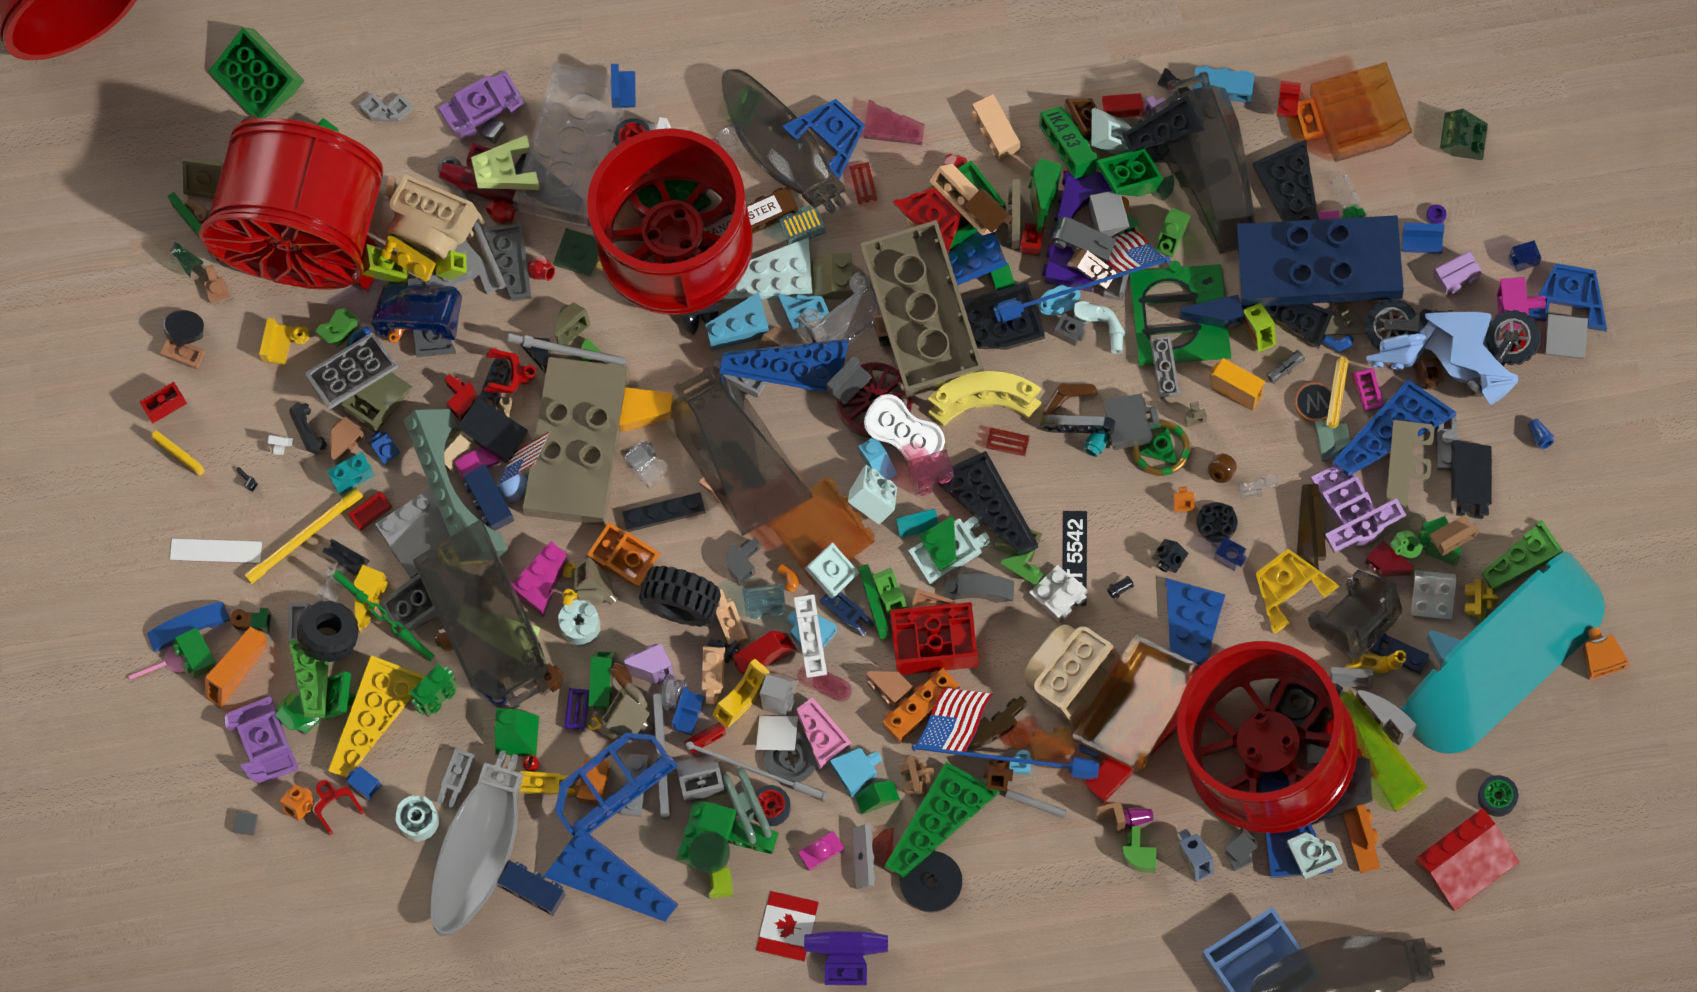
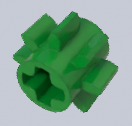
(1353, 212)

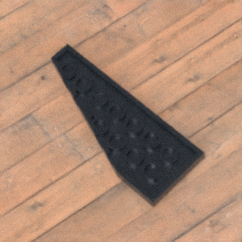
(999, 335)

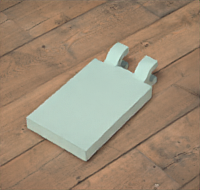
(966, 549)

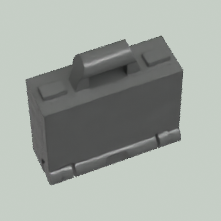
(1131, 421)

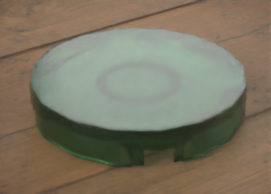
(709, 852)

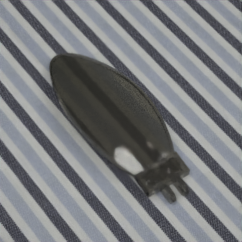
(758, 123)
(1351, 965)

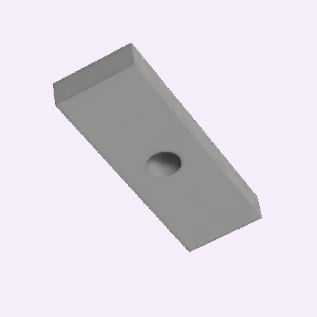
(1166, 379)
(863, 857)

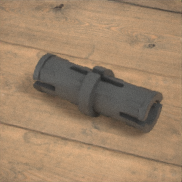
(1285, 366)

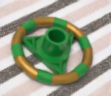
(1162, 450)

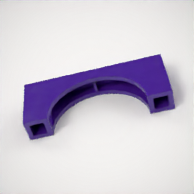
(1072, 200)

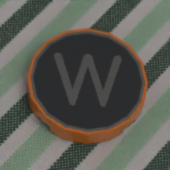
(1313, 402)

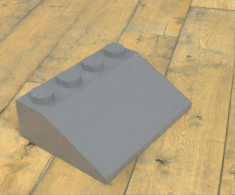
(351, 370)
(413, 530)

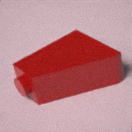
(766, 650)

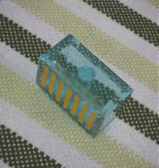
(802, 225)

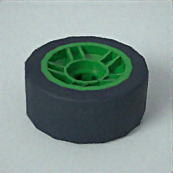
(1496, 785)

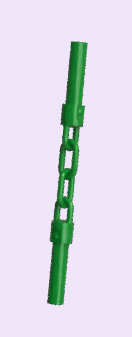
(404, 634)

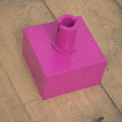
(1513, 296)

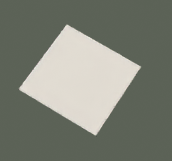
(777, 732)

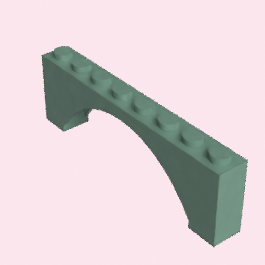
(429, 435)

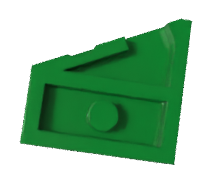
(941, 543)

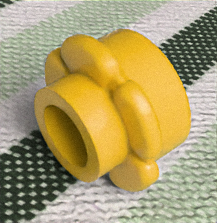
(299, 339)

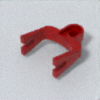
(519, 373)
(330, 796)

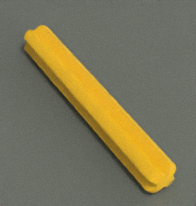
(1337, 392)

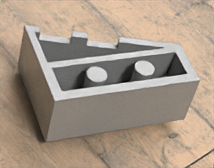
(778, 693)

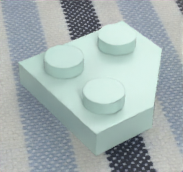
(1313, 854)

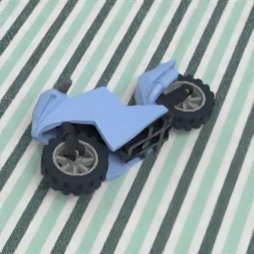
(1458, 342)

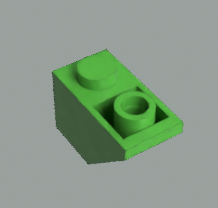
(1172, 232)

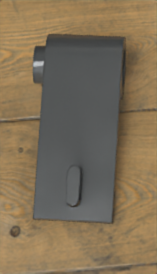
(1073, 233)

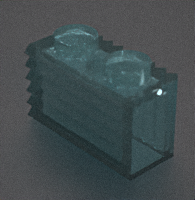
(764, 601)

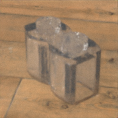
(646, 464)

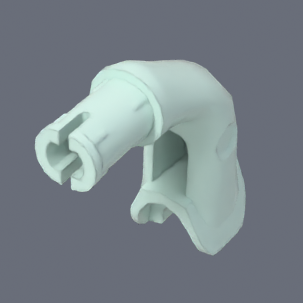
(1088, 313)

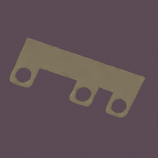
(1403, 468)

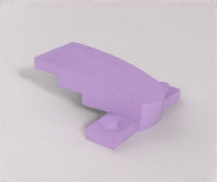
(1353, 510)

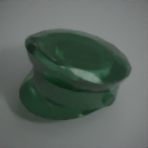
(185, 257)

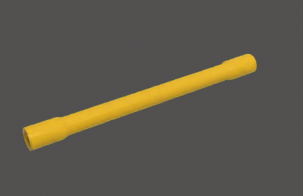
(346, 502)

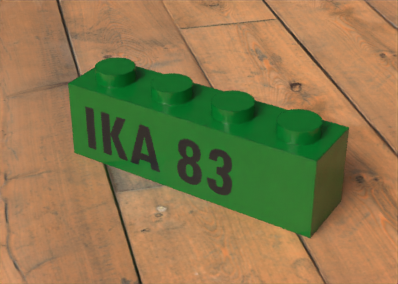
(1068, 142)

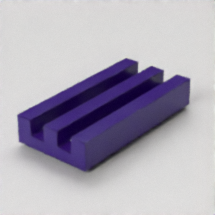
(575, 726)

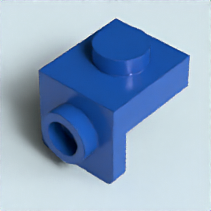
(383, 446)

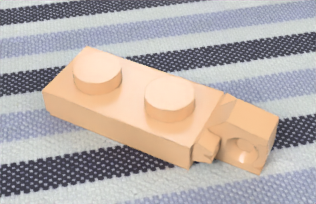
(730, 620)
(713, 672)

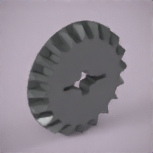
(804, 763)

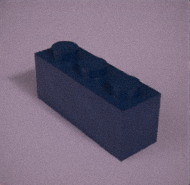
(487, 498)
(532, 888)

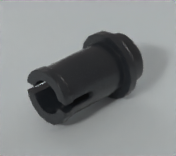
(1120, 587)

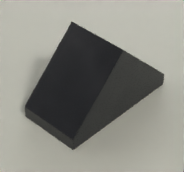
(539, 355)

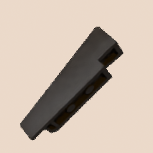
(1311, 526)

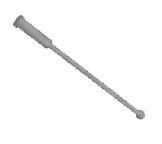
(796, 785)

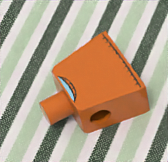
(1603, 655)

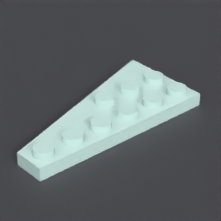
(776, 273)

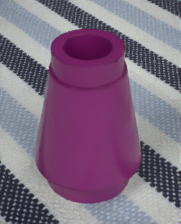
(1137, 816)

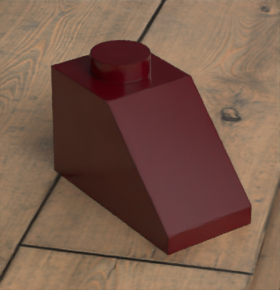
(1387, 562)

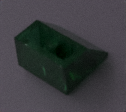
(1463, 135)

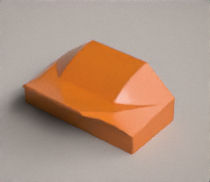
(1307, 123)

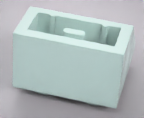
(1108, 132)
(873, 495)

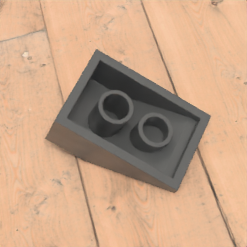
(409, 605)

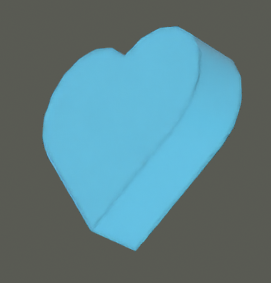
(1021, 768)

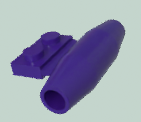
(846, 952)

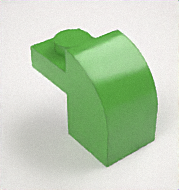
(339, 328)
(888, 591)
(1136, 857)

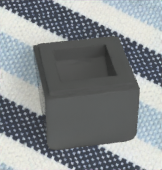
(492, 130)

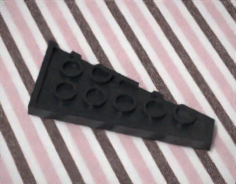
(1289, 182)

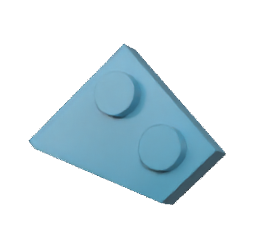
(797, 305)

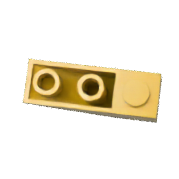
(372, 583)

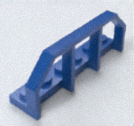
(623, 797)

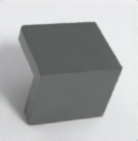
(1241, 844)

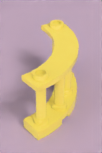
(984, 390)

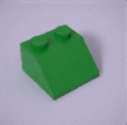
(1429, 547)

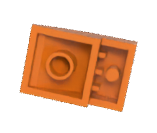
(623, 554)

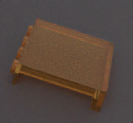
(820, 522)

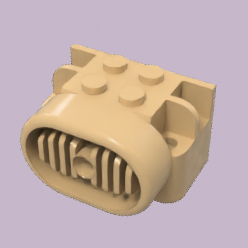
(431, 218)
(1071, 670)

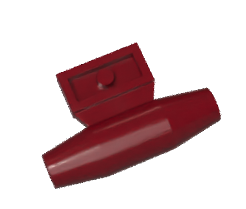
(465, 180)

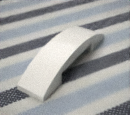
(810, 636)

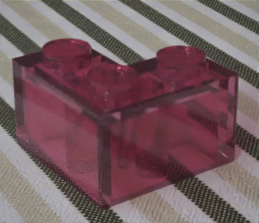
(929, 470)

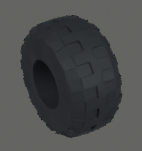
(327, 647)

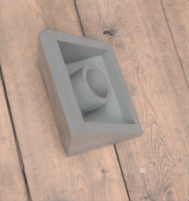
(1107, 213)

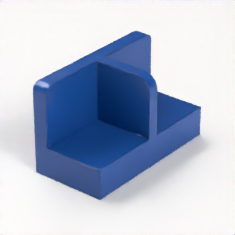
(687, 712)

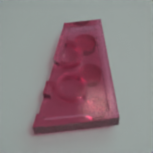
(889, 126)

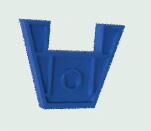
(835, 127)
(1573, 288)

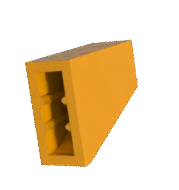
(644, 408)

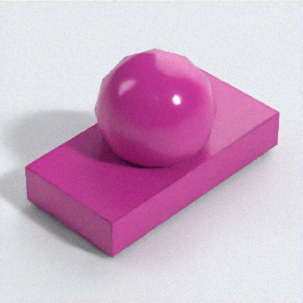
(821, 850)

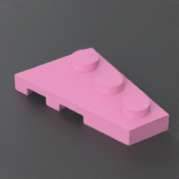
(821, 732)

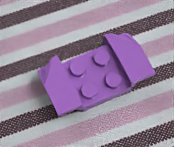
(480, 103)
(263, 741)

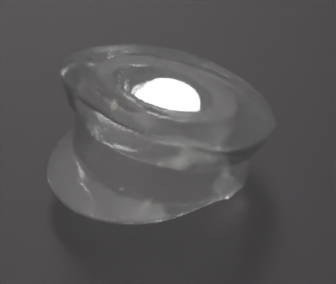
(671, 691)

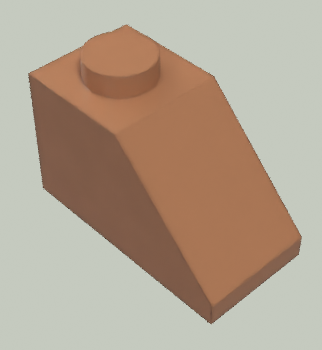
(344, 439)

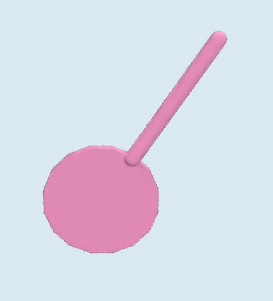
(171, 661)

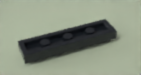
(664, 512)

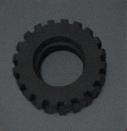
(679, 596)

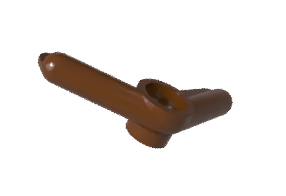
(1064, 392)

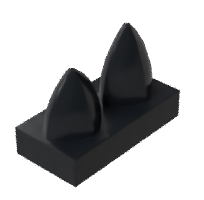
(691, 320)

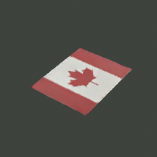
(785, 924)

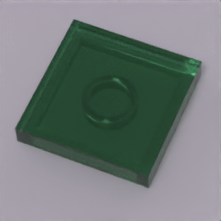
(577, 252)

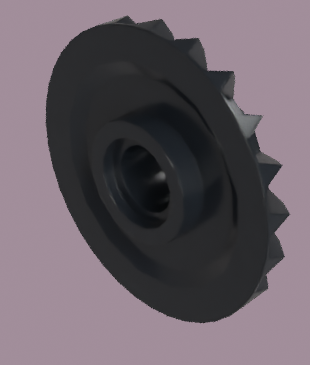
(1299, 713)

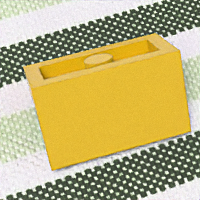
(275, 342)

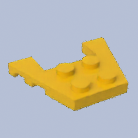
(1283, 579)

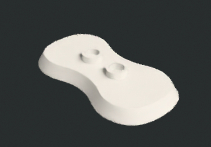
(893, 423)

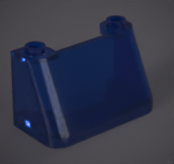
(417, 309)

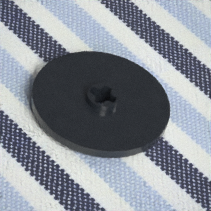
(940, 894)

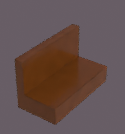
(988, 210)

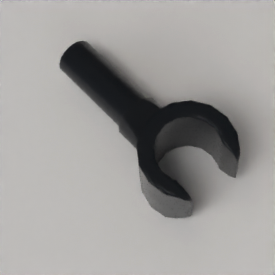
(250, 482)

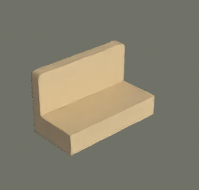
(457, 447)

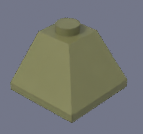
(571, 323)

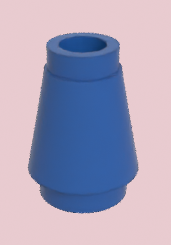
(1542, 436)

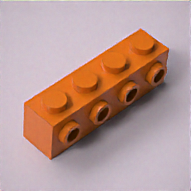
(917, 708)

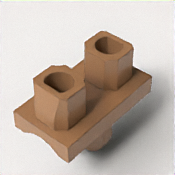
(919, 774)

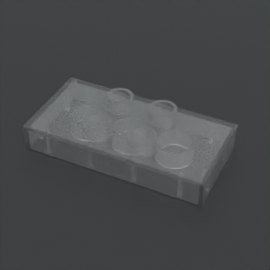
(568, 144)

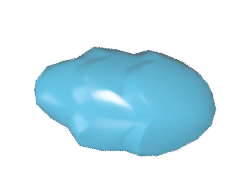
(1059, 304)

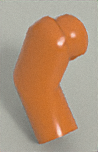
(394, 337)
(791, 577)

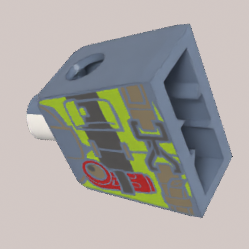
(1195, 855)

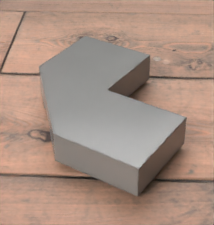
(392, 112)

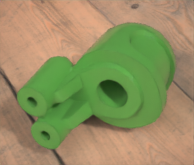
(1406, 544)

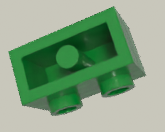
(194, 653)

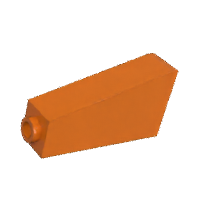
(234, 666)

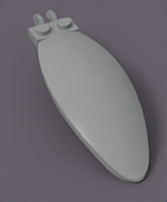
(476, 847)

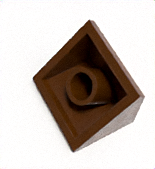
(1081, 114)

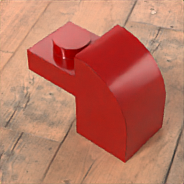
(1288, 99)
(463, 397)

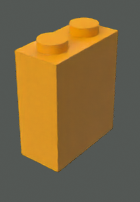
(1237, 383)

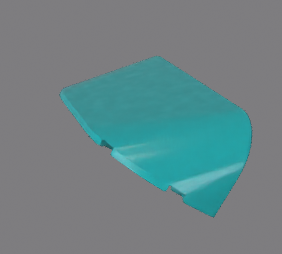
(1506, 656)

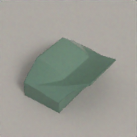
(1330, 440)

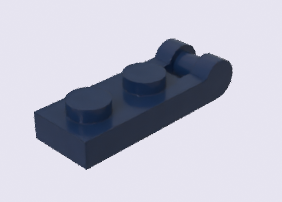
(1414, 657)

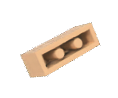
(995, 127)

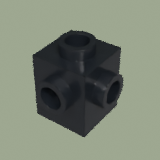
(1169, 556)

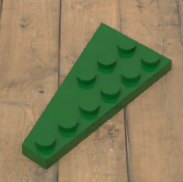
(945, 809)

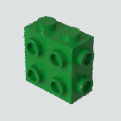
(433, 690)

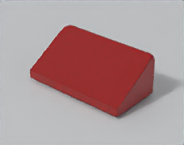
(707, 736)

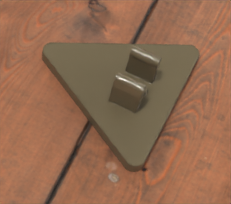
(1345, 321)

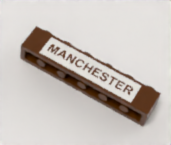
(762, 213)

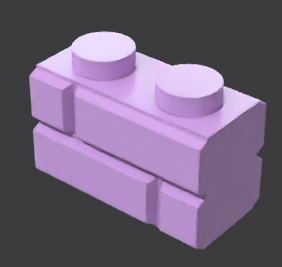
(1457, 273)

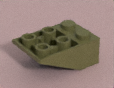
(377, 401)

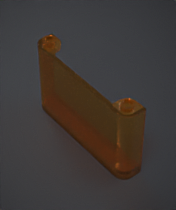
(1135, 704)

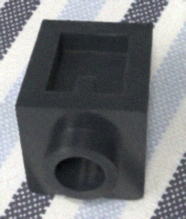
(729, 653)

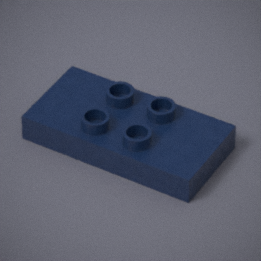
(1319, 261)

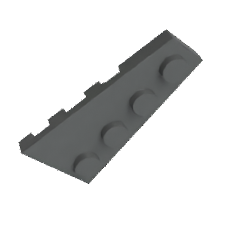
(510, 255)
(425, 341)

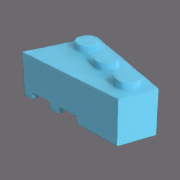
(738, 325)

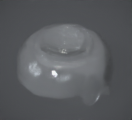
(729, 140)

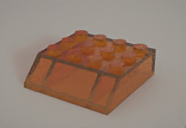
(1360, 111)

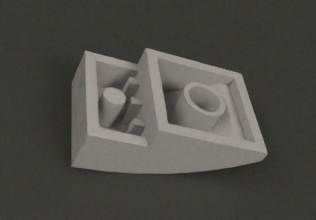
(1387, 716)

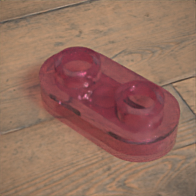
(833, 685)

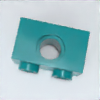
(350, 473)

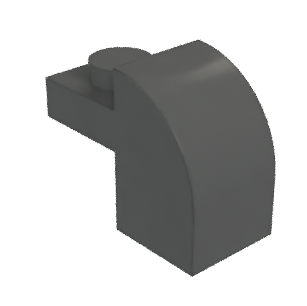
(738, 562)

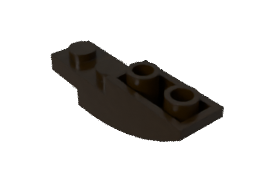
(999, 726)

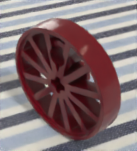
(866, 394)

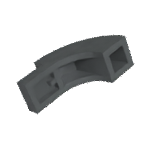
(979, 586)

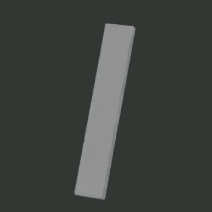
(660, 735)

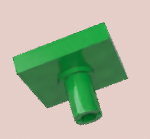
(338, 695)

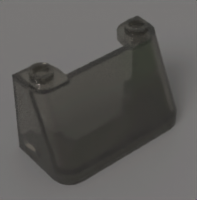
(1361, 616)

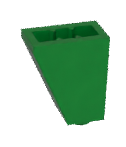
(601, 679)

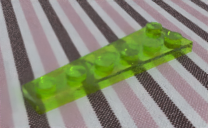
(1390, 768)

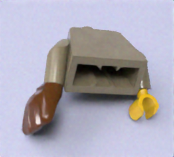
(626, 711)

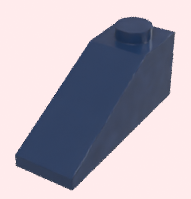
(1219, 313)

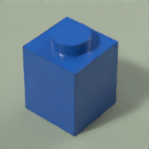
(363, 782)

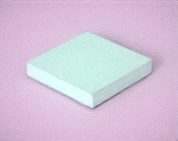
(832, 570)

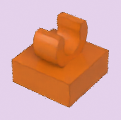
(1183, 500)

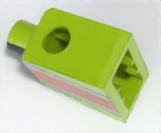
(1258, 319)

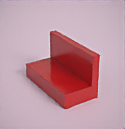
(1123, 105)

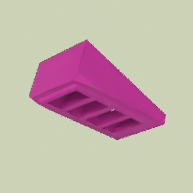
(1358, 384)

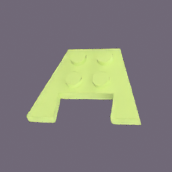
(497, 170)

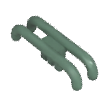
(745, 804)

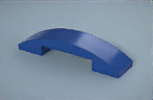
(200, 618)

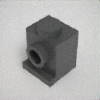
(1070, 336)

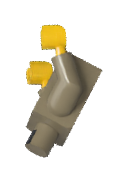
(589, 582)

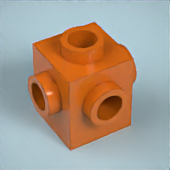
(297, 802)

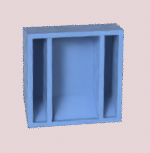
(1249, 951)

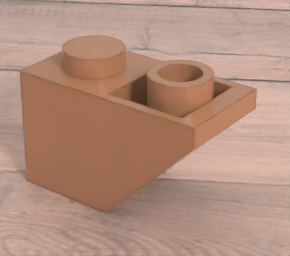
(890, 685)

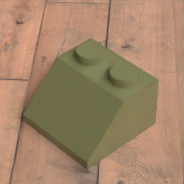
(832, 276)

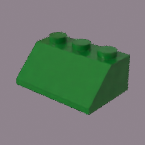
(703, 818)

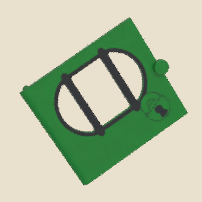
(1204, 285)

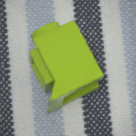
(721, 884)

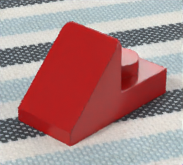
(1031, 240)

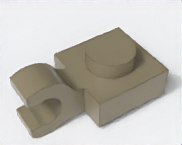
(1195, 415)

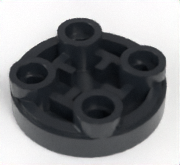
(183, 327)
(1217, 522)

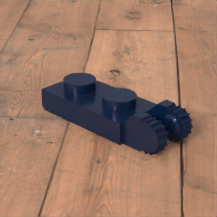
(847, 611)

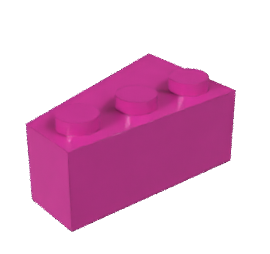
(541, 577)

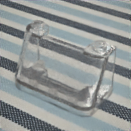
(846, 320)

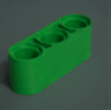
(763, 844)

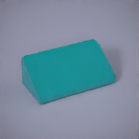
(916, 523)

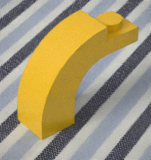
(742, 696)

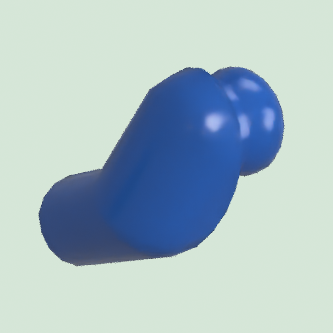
(1340, 344)

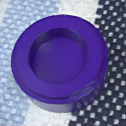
(1436, 214)

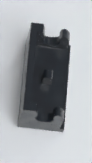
(345, 557)

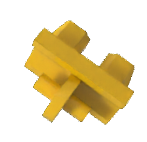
(1483, 599)

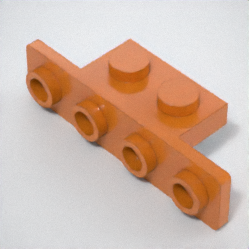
(1362, 838)

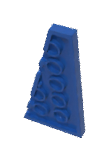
(976, 257)
(1375, 439)
(1192, 619)
(600, 872)

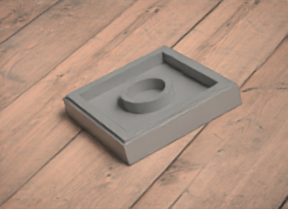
(1565, 336)

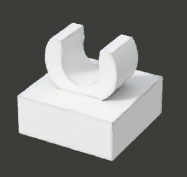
(280, 443)

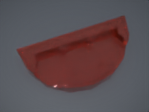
(883, 846)

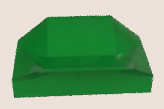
(291, 714)

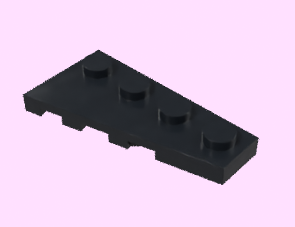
(1166, 125)
(1303, 319)

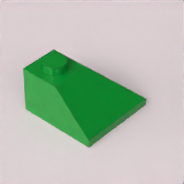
(516, 732)

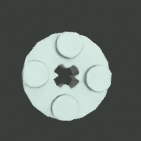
(581, 633)
(420, 807)

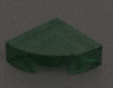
(1166, 187)

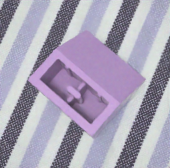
(650, 664)

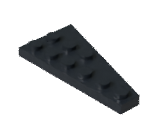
(986, 497)

